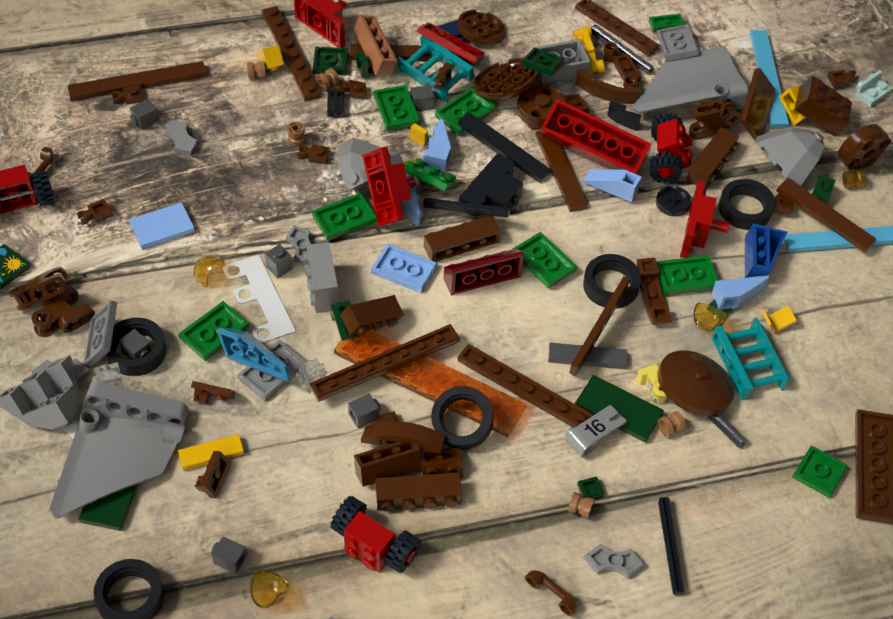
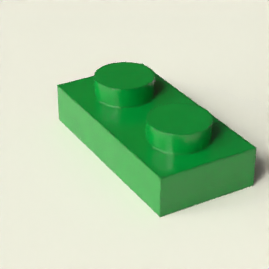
(665, 21)

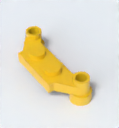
(584, 35)

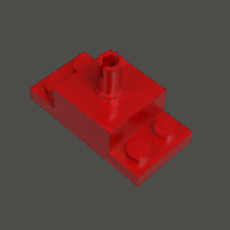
(324, 18)
(387, 185)
(701, 221)

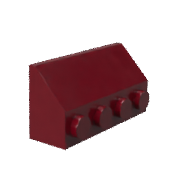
(483, 271)

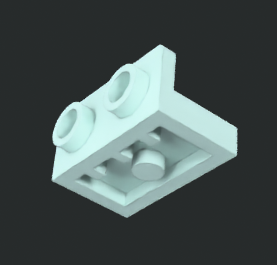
(872, 89)

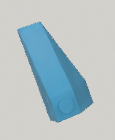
(247, 350)

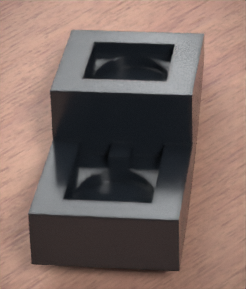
(628, 119)

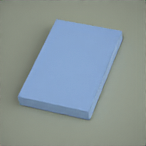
(161, 225)
(404, 268)

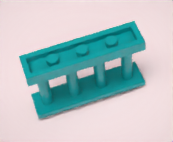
(439, 54)
(738, 370)

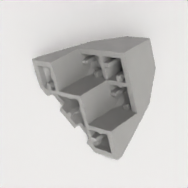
(794, 150)
(352, 165)
(46, 398)

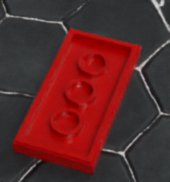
(450, 42)

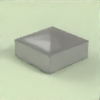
(564, 87)

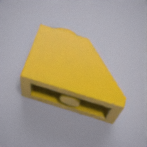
(271, 57)
(789, 99)

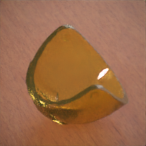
(203, 267)
(708, 317)
(268, 588)

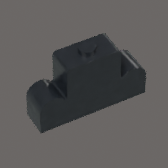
(494, 185)

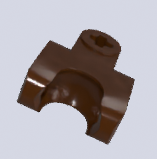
(714, 115)
(40, 289)
(60, 314)

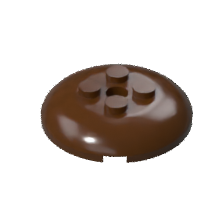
(505, 80)

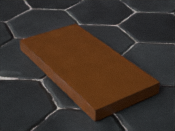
(757, 104)

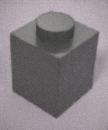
(423, 97)
(144, 114)
(278, 261)
(134, 345)
(363, 410)
(229, 554)

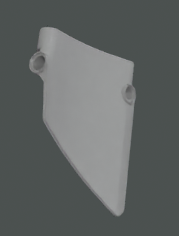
(695, 80)
(121, 447)

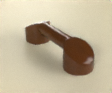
(47, 157)
(536, 578)

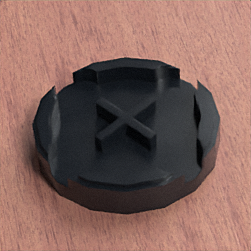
(673, 201)

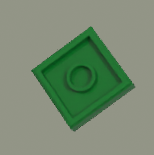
(820, 471)

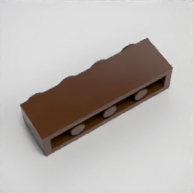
(713, 157)
(462, 238)
(418, 491)

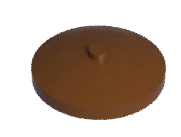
(695, 383)

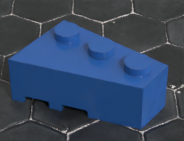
(761, 249)

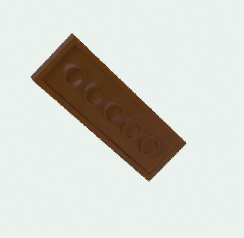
(874, 466)

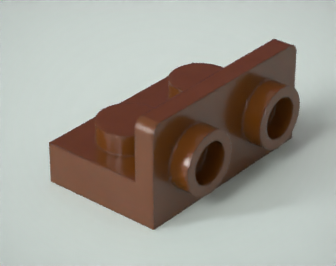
(447, 461)

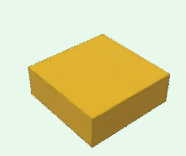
(419, 134)

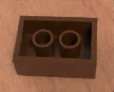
(823, 105)

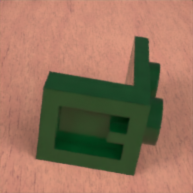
(363, 65)
(823, 188)
(335, 311)

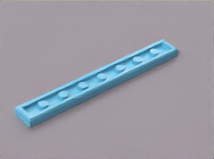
(765, 61)
(831, 240)

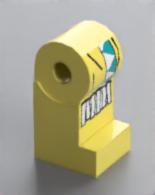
(649, 377)

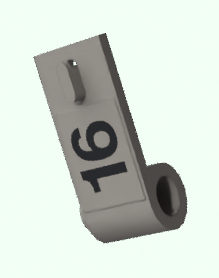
(587, 434)

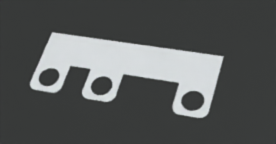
(263, 290)

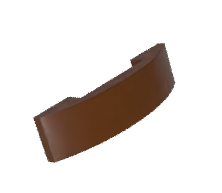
(607, 91)
(651, 292)
(405, 432)

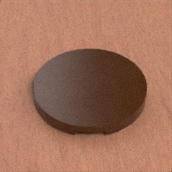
(481, 27)

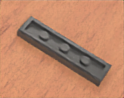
(597, 357)

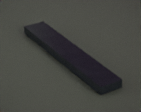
(504, 146)

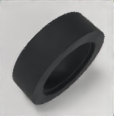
(750, 188)
(616, 263)
(147, 363)
(463, 393)
(123, 569)

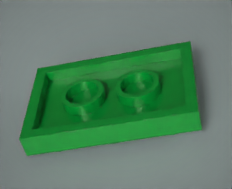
(396, 107)
(458, 107)
(431, 174)
(344, 216)
(545, 260)
(686, 275)
(203, 334)

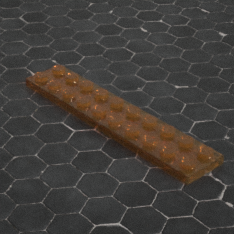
(433, 378)

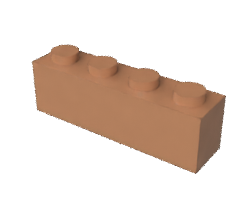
(375, 45)

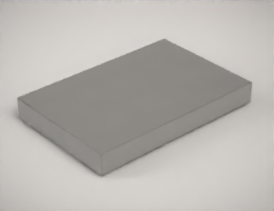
(677, 42)
(100, 334)
(265, 384)

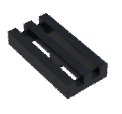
(335, 93)

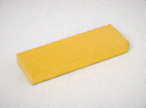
(200, 454)

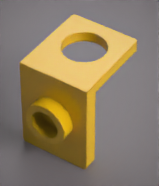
(780, 319)

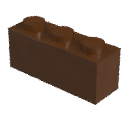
(372, 315)
(387, 462)

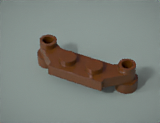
(623, 64)

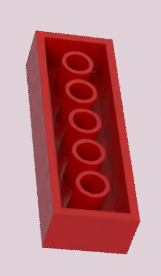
(595, 138)

